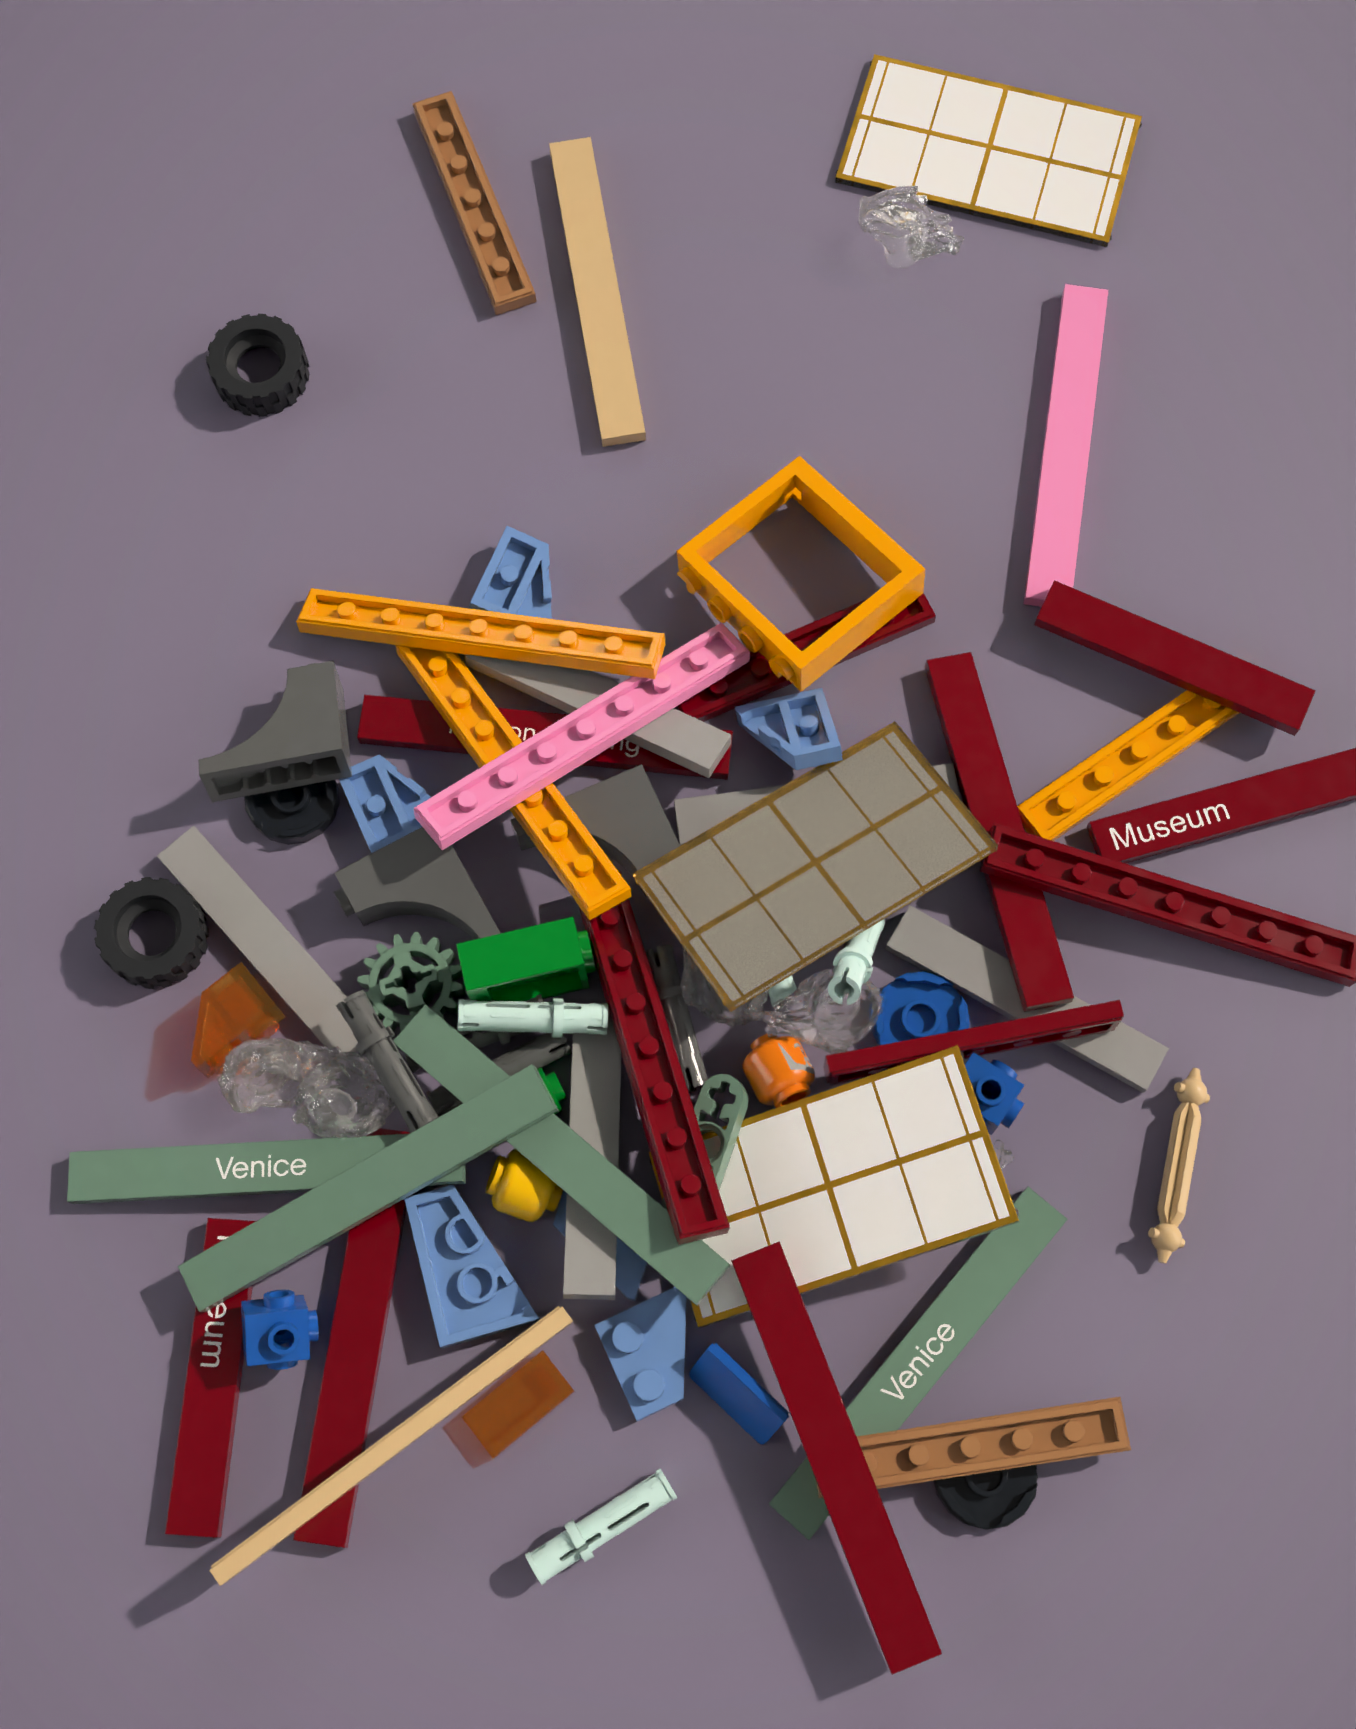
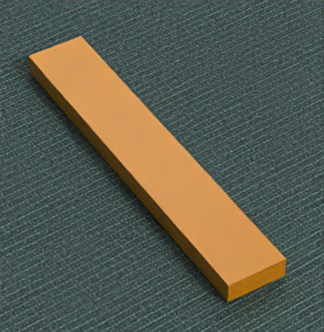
(1121, 764)

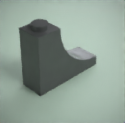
(295, 747)
(621, 818)
(414, 879)

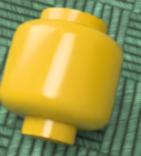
(521, 1188)

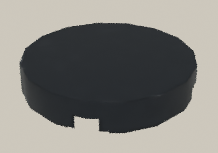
(295, 812)
(989, 1497)

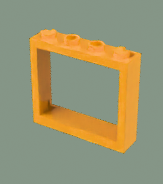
(846, 522)

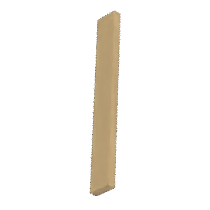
(597, 293)
(389, 1446)

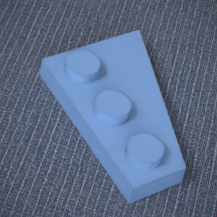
(462, 1272)

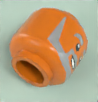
(778, 1070)

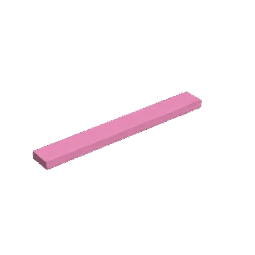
(1066, 442)
(579, 737)

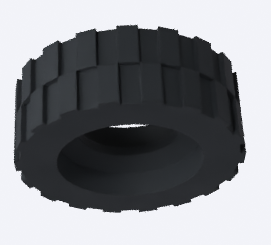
(250, 334)
(125, 907)

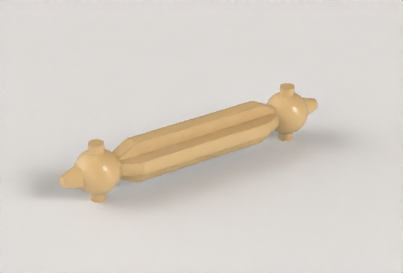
(1179, 1165)

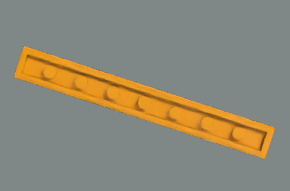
(482, 633)
(544, 815)

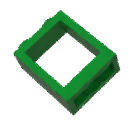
(527, 962)

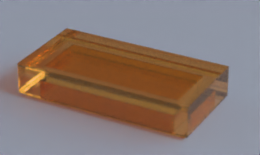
(518, 1404)

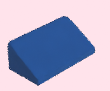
(738, 1394)

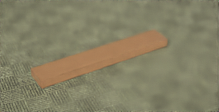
(474, 203)
(995, 1443)

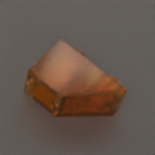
(230, 1013)

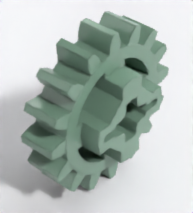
(429, 980)

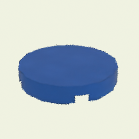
(919, 1007)

